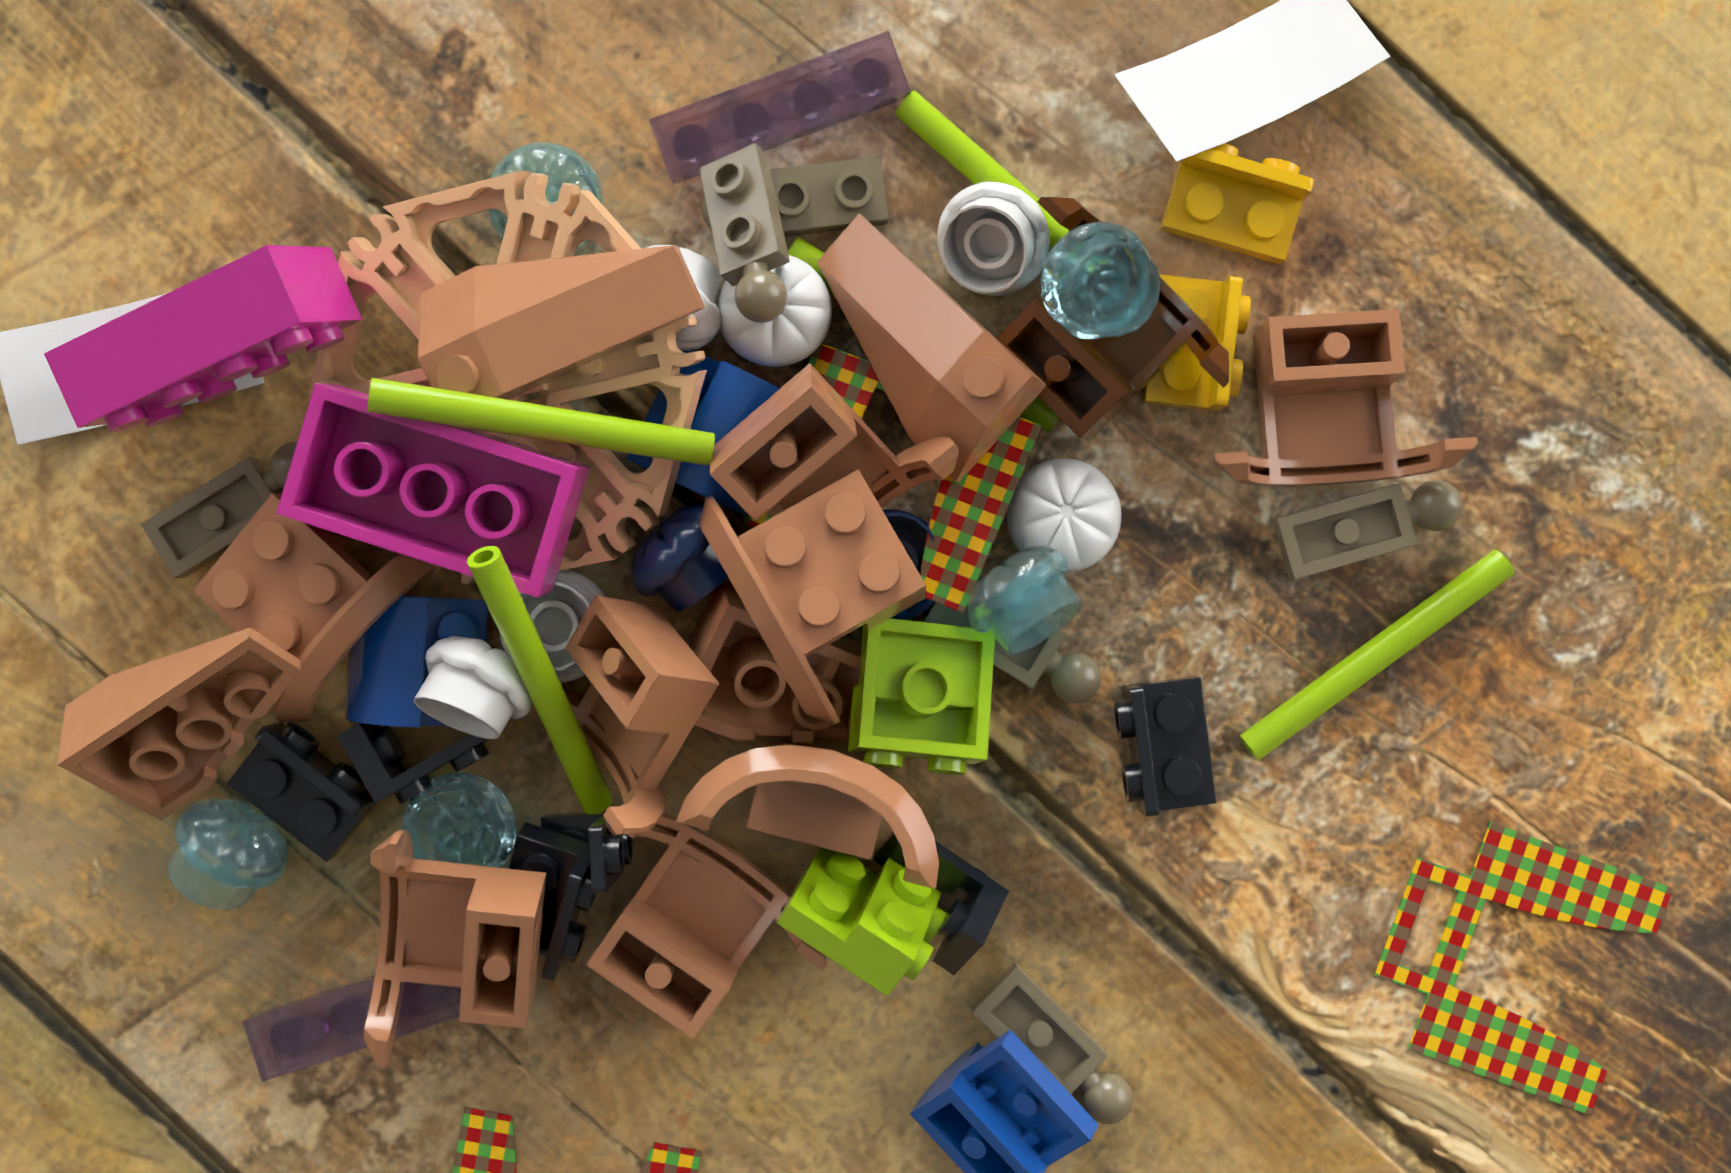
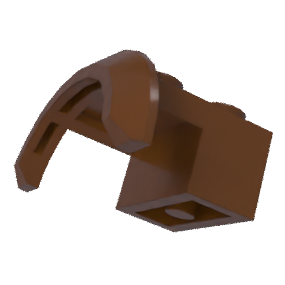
(1098, 377)

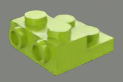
(923, 696)
(864, 919)

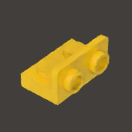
(1237, 202)
(1183, 379)

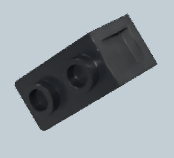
(378, 758)
(607, 851)
(968, 897)

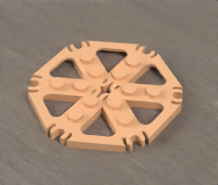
(534, 231)

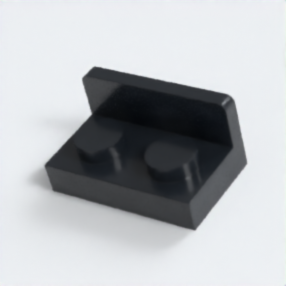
(1166, 745)
(303, 788)
(566, 890)

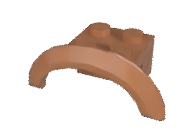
(1331, 404)
(810, 440)
(816, 576)
(303, 596)
(639, 701)
(818, 801)
(691, 926)
(453, 930)

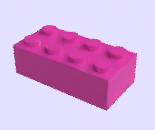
(205, 337)
(431, 488)

